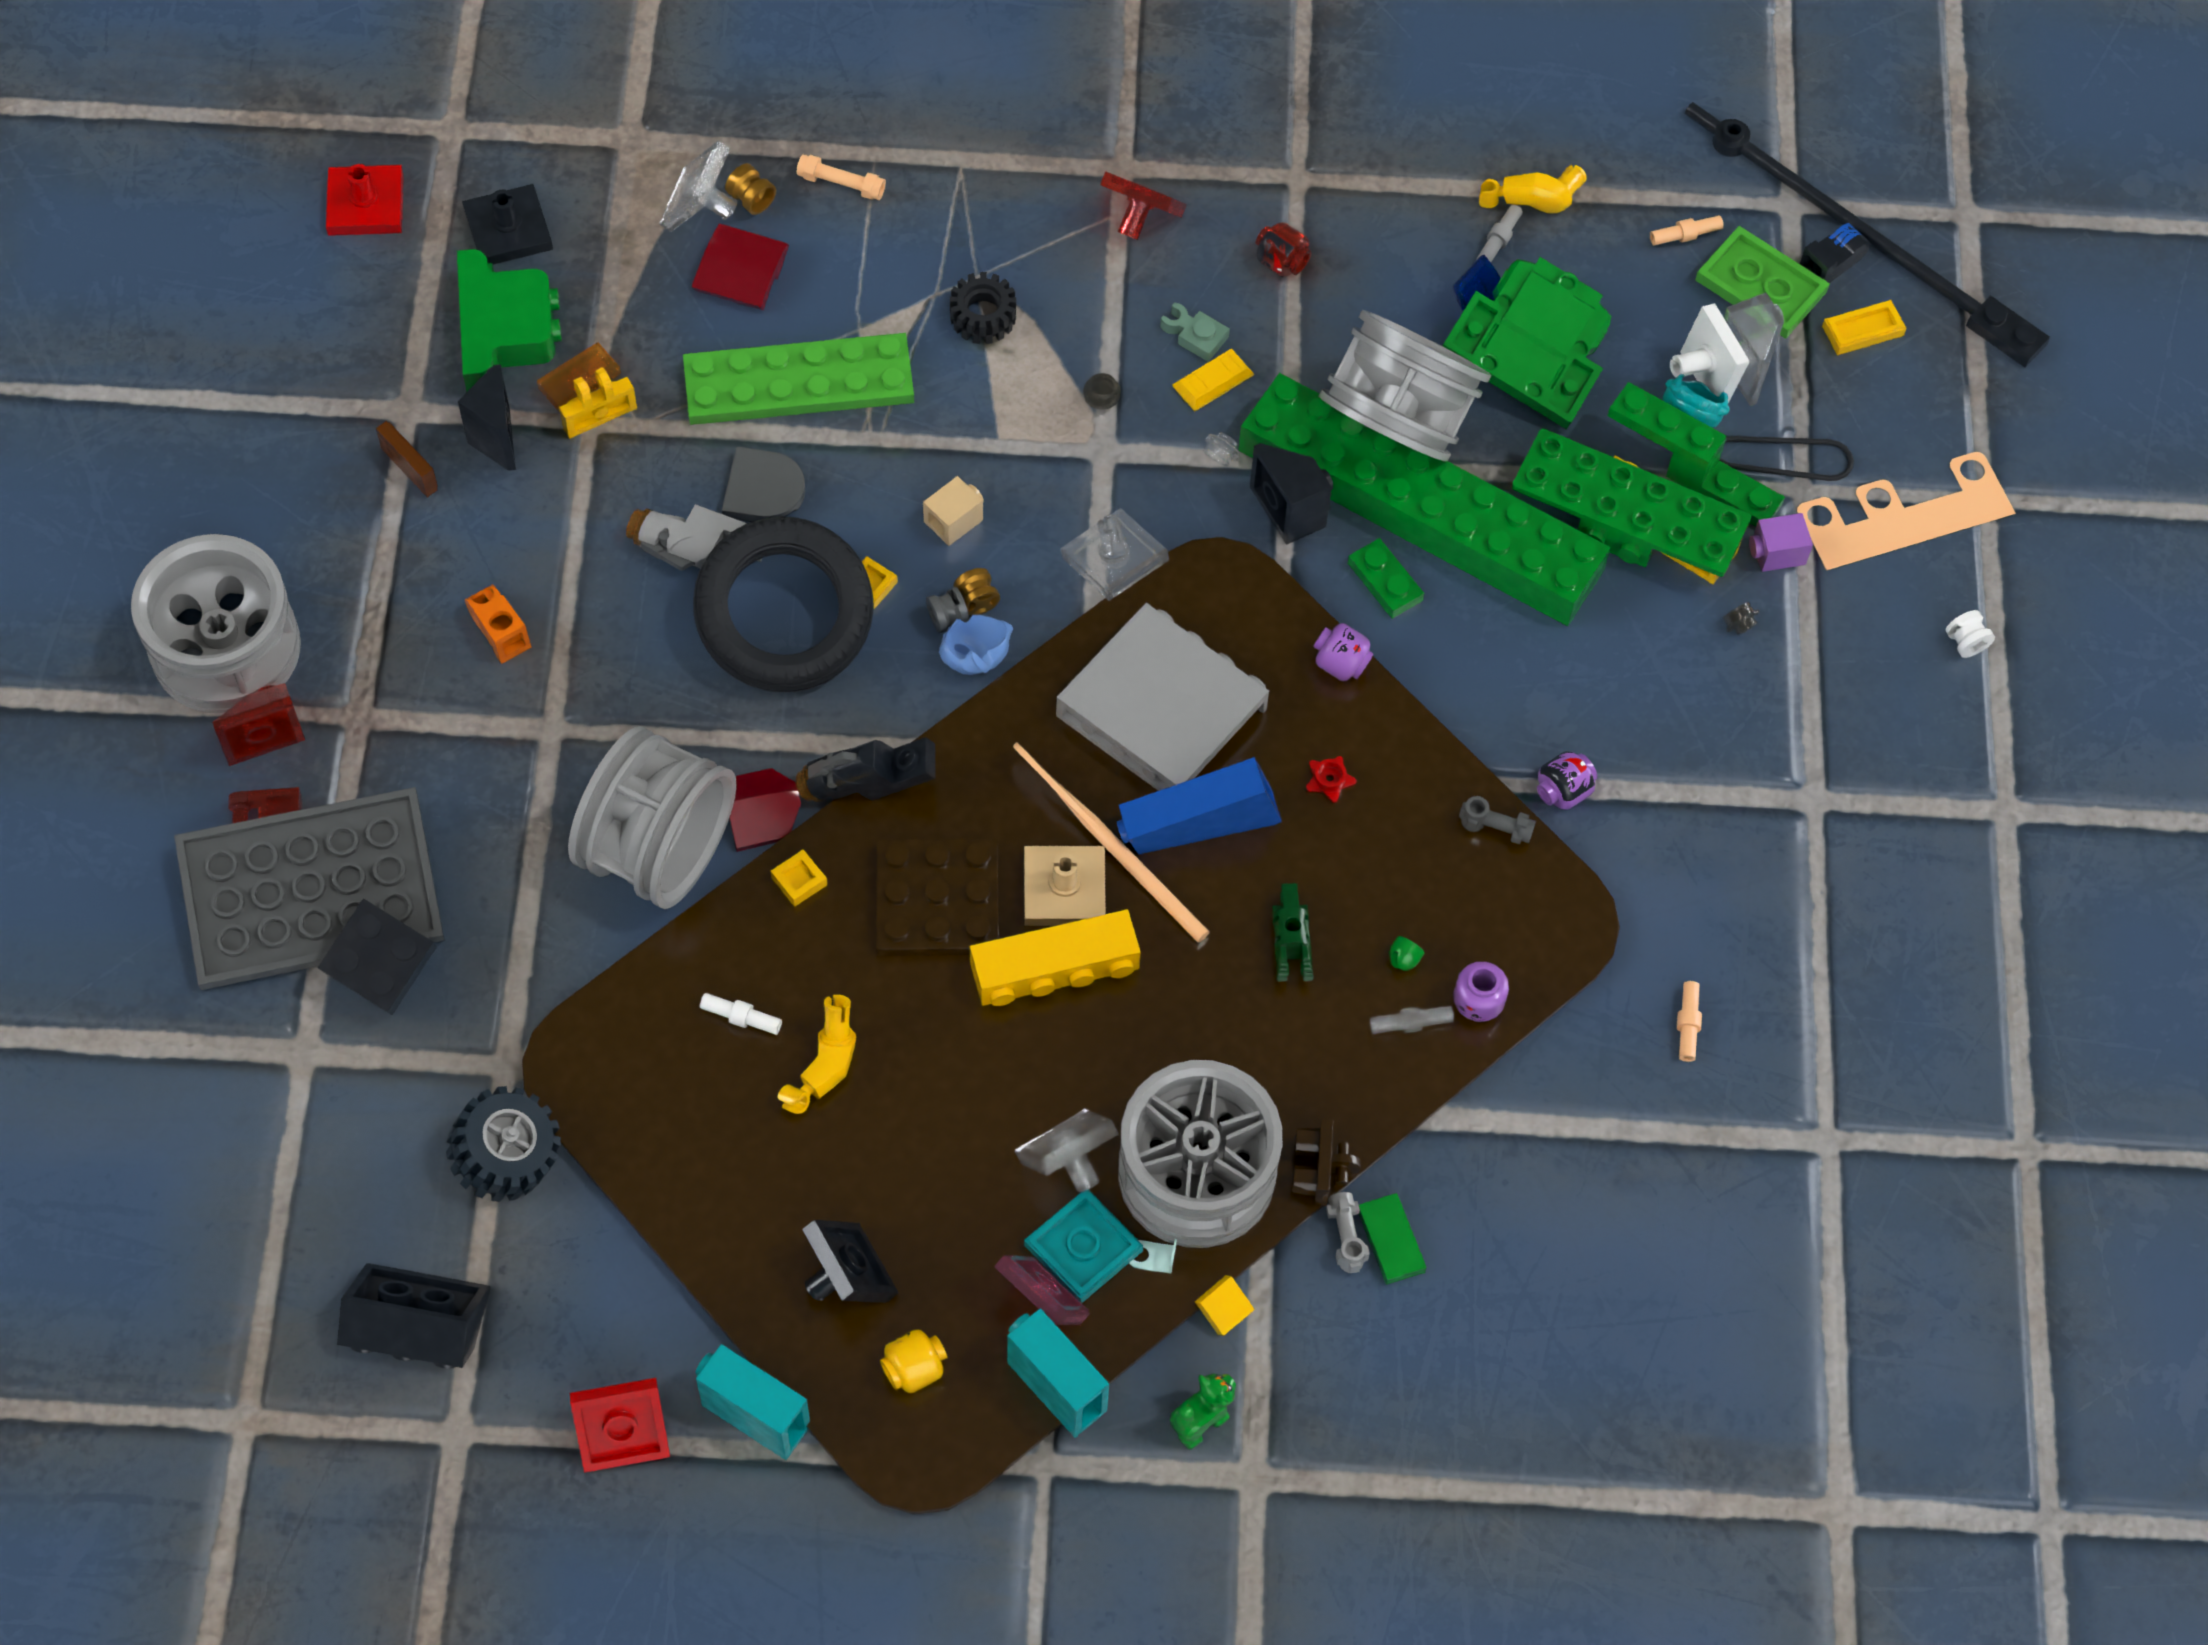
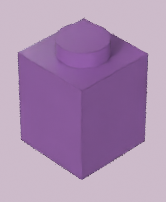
(1781, 542)

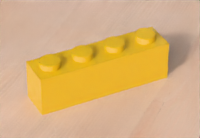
(1055, 958)

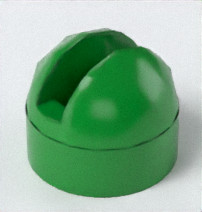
(1405, 953)

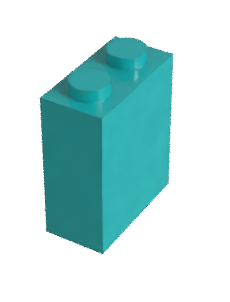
(1056, 1371)
(752, 1401)

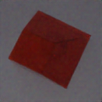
(258, 725)

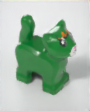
(1204, 1409)

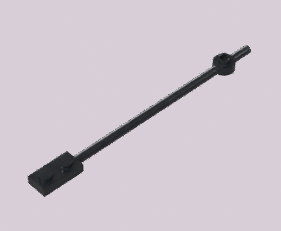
(1989, 320)

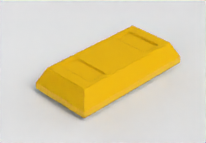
(1213, 380)

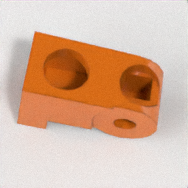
(498, 623)

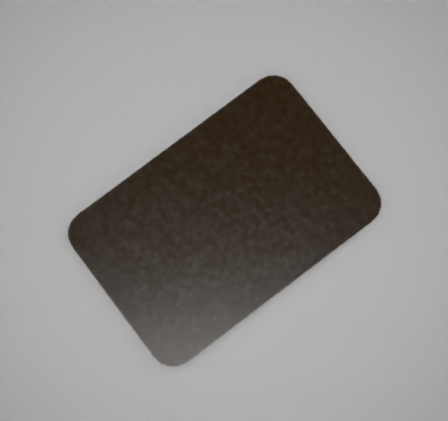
(924, 1129)

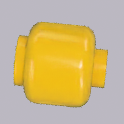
(913, 1361)

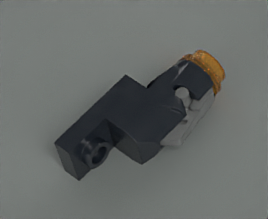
(867, 769)

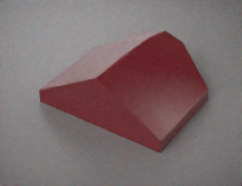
(763, 808)

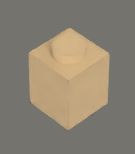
(953, 510)

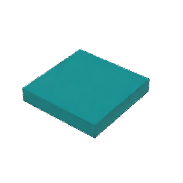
(1083, 1245)

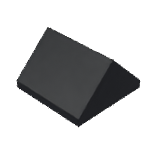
(488, 418)

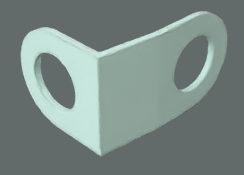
(1160, 1257)

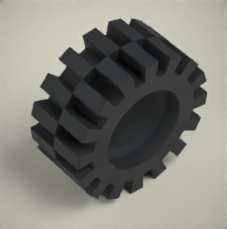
(983, 290)

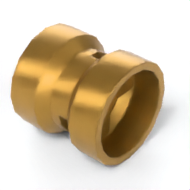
(747, 186)

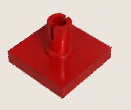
(364, 200)
(620, 1425)

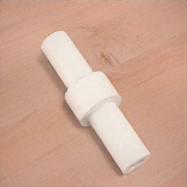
(741, 1013)

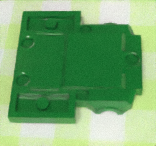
(1536, 337)

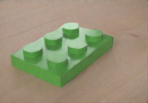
(1751, 267)

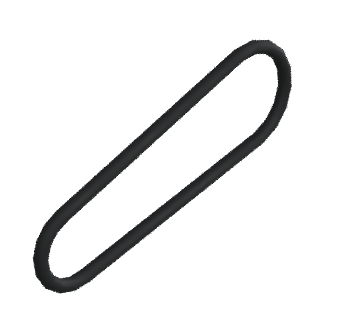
(1788, 472)

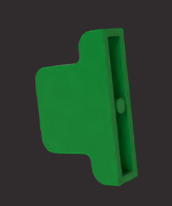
(504, 316)

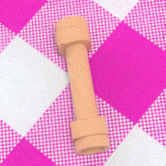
(870, 186)

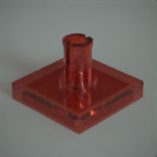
(1141, 201)

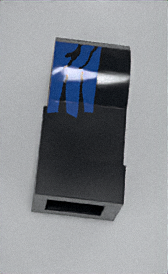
(1835, 252)

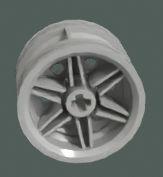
(1252, 1127)

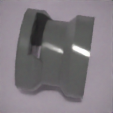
(946, 609)

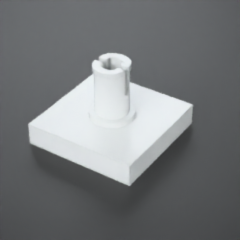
(1711, 353)

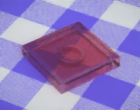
(1042, 1289)

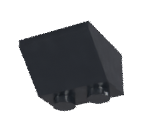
(1291, 491)

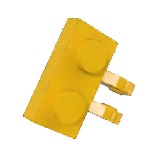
(597, 407)

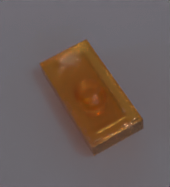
(559, 384)

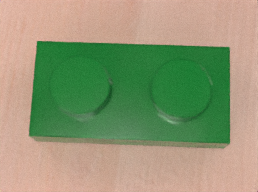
(1385, 578)

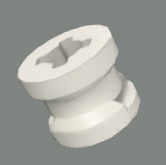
(1970, 633)

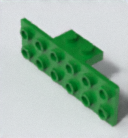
(1630, 505)

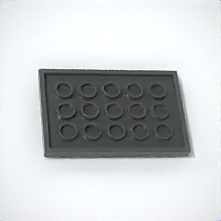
(284, 885)

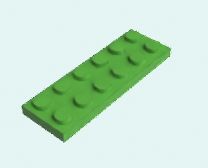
(798, 378)

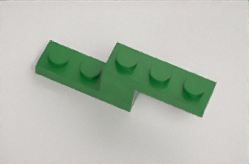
(1695, 453)

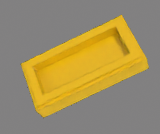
(1864, 327)

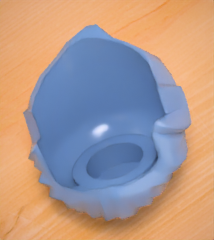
(975, 644)

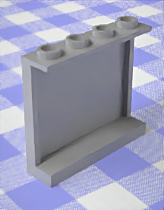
(1160, 699)

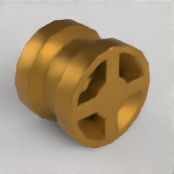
(977, 591)

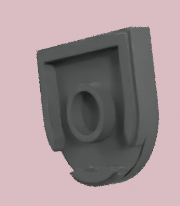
(763, 485)

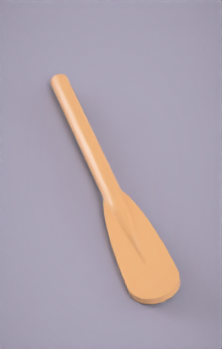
(1122, 854)

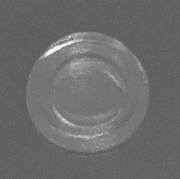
(1221, 448)

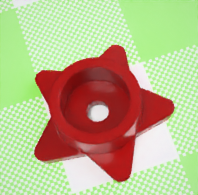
(1333, 768)

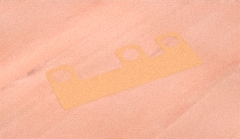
(1900, 526)

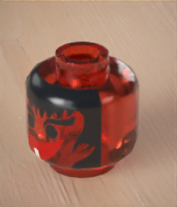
(1283, 249)

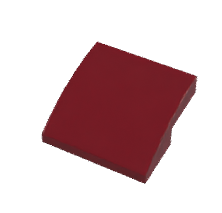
(740, 266)

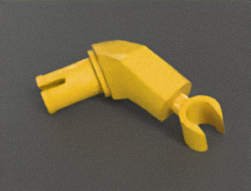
(1535, 190)
(834, 1057)

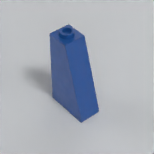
(1200, 809)

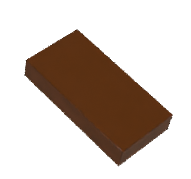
(407, 458)

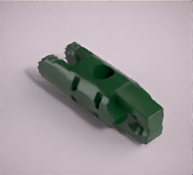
(1292, 933)

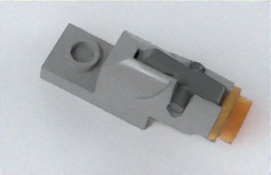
(679, 540)

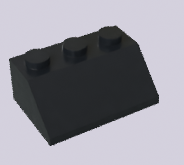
(412, 1315)

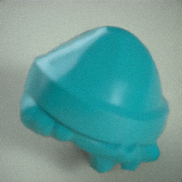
(1696, 400)

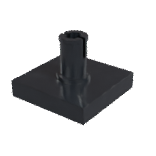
(508, 224)
(847, 1263)

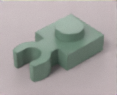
(1198, 334)

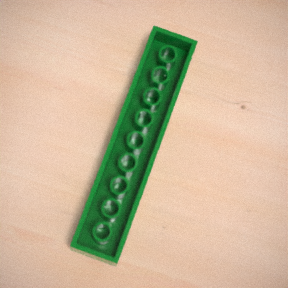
(1433, 503)

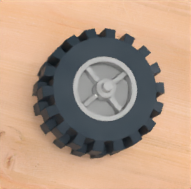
(503, 1143)

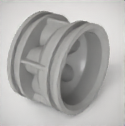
(1404, 386)
(232, 664)
(652, 816)

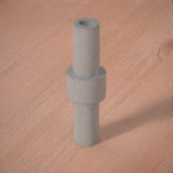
(1501, 232)

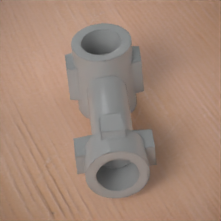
(1353, 1250)

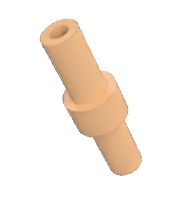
(1686, 230)
(1689, 1021)

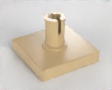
(1063, 884)

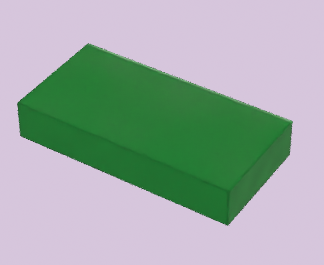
(1391, 1238)

